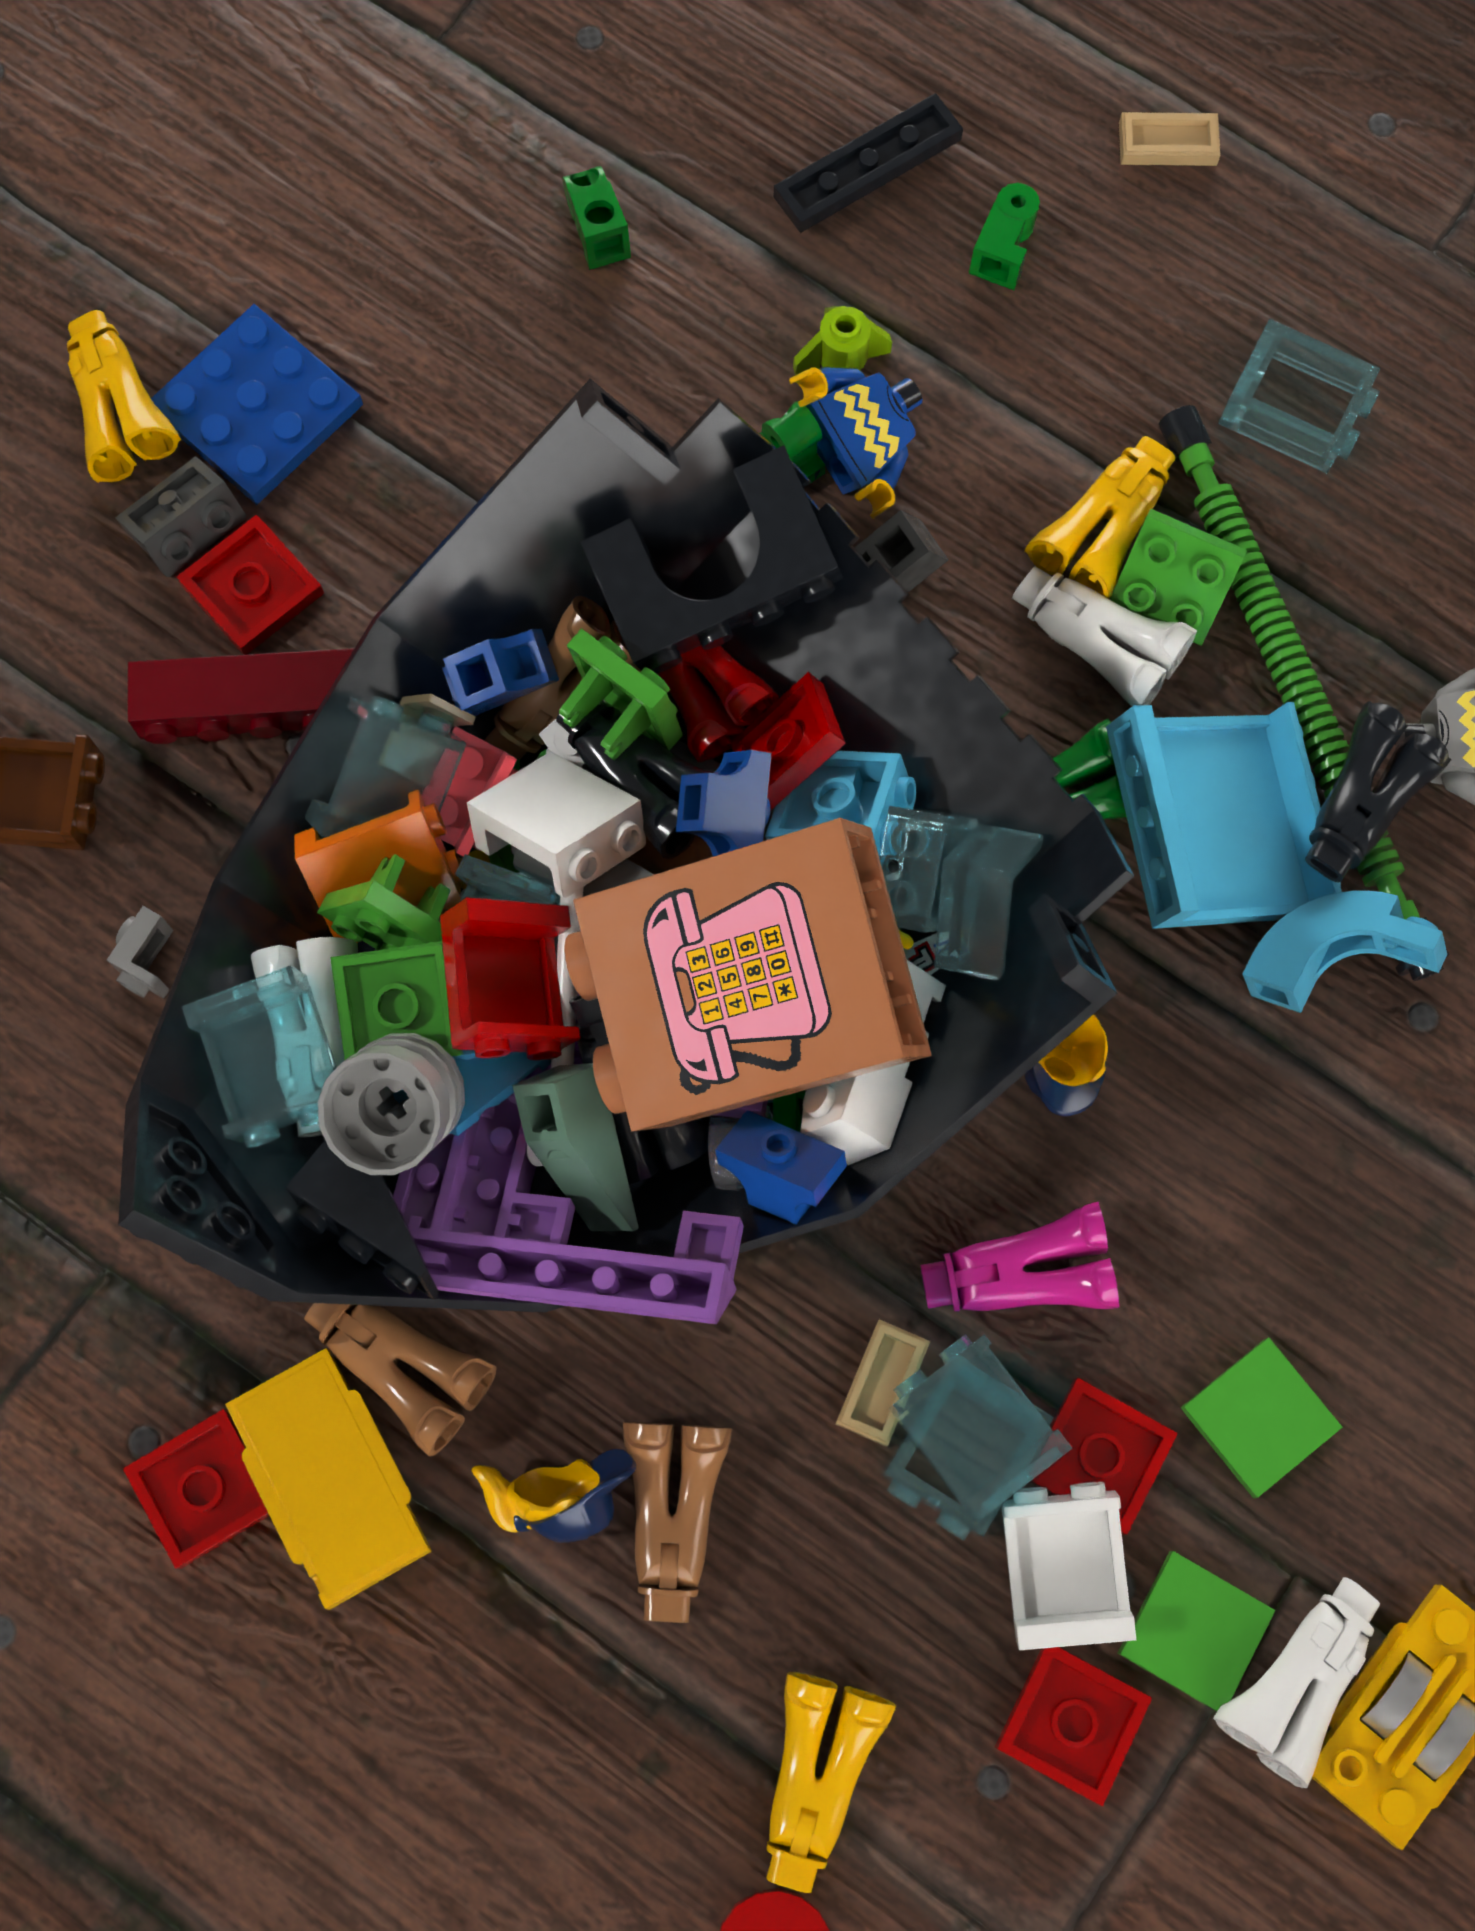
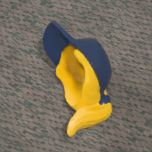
(1073, 1071)
(557, 1502)

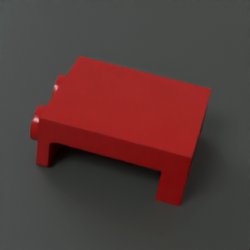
(505, 978)

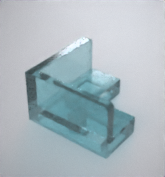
(978, 899)

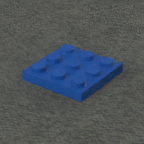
(256, 403)

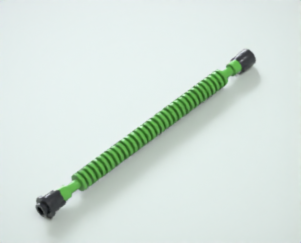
(1278, 641)

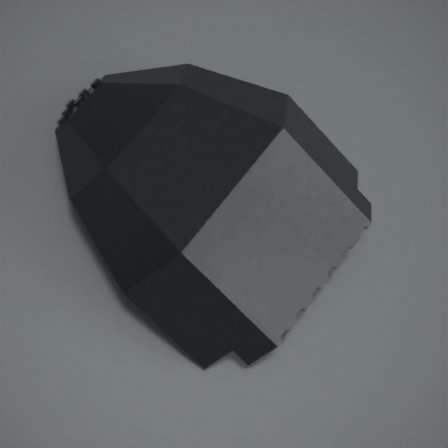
(518, 570)

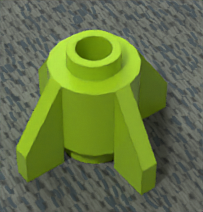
(843, 341)

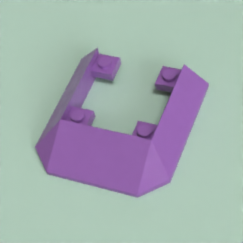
(497, 1240)

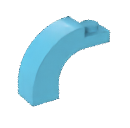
(1331, 929)

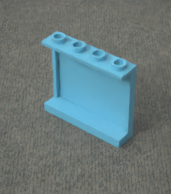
(1218, 814)

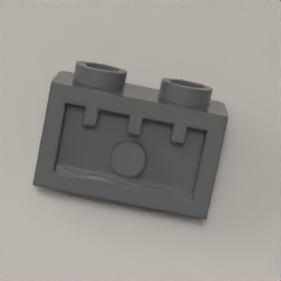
(182, 516)

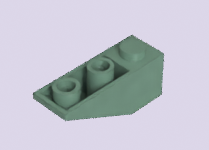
(577, 1144)

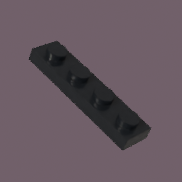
(867, 162)

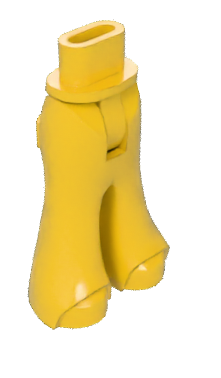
(105, 378)
(1122, 496)
(809, 1808)

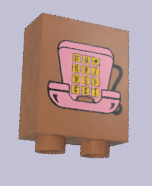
(746, 977)

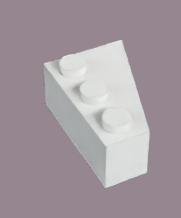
(866, 1109)

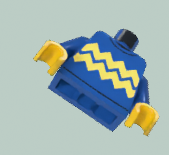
(861, 429)

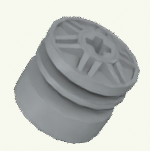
(365, 1120)

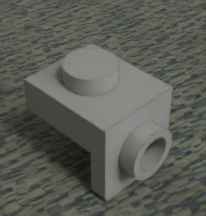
(136, 948)

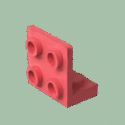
(477, 771)

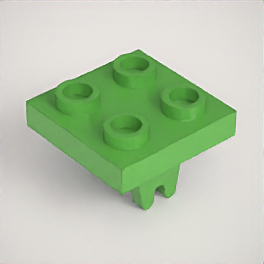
(1177, 573)
(635, 694)
(380, 916)

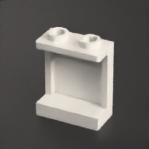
(560, 819)
(1067, 1567)

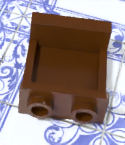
(48, 791)

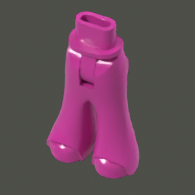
(993, 1276)

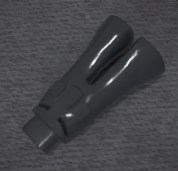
(642, 771)
(1355, 816)
(640, 1155)

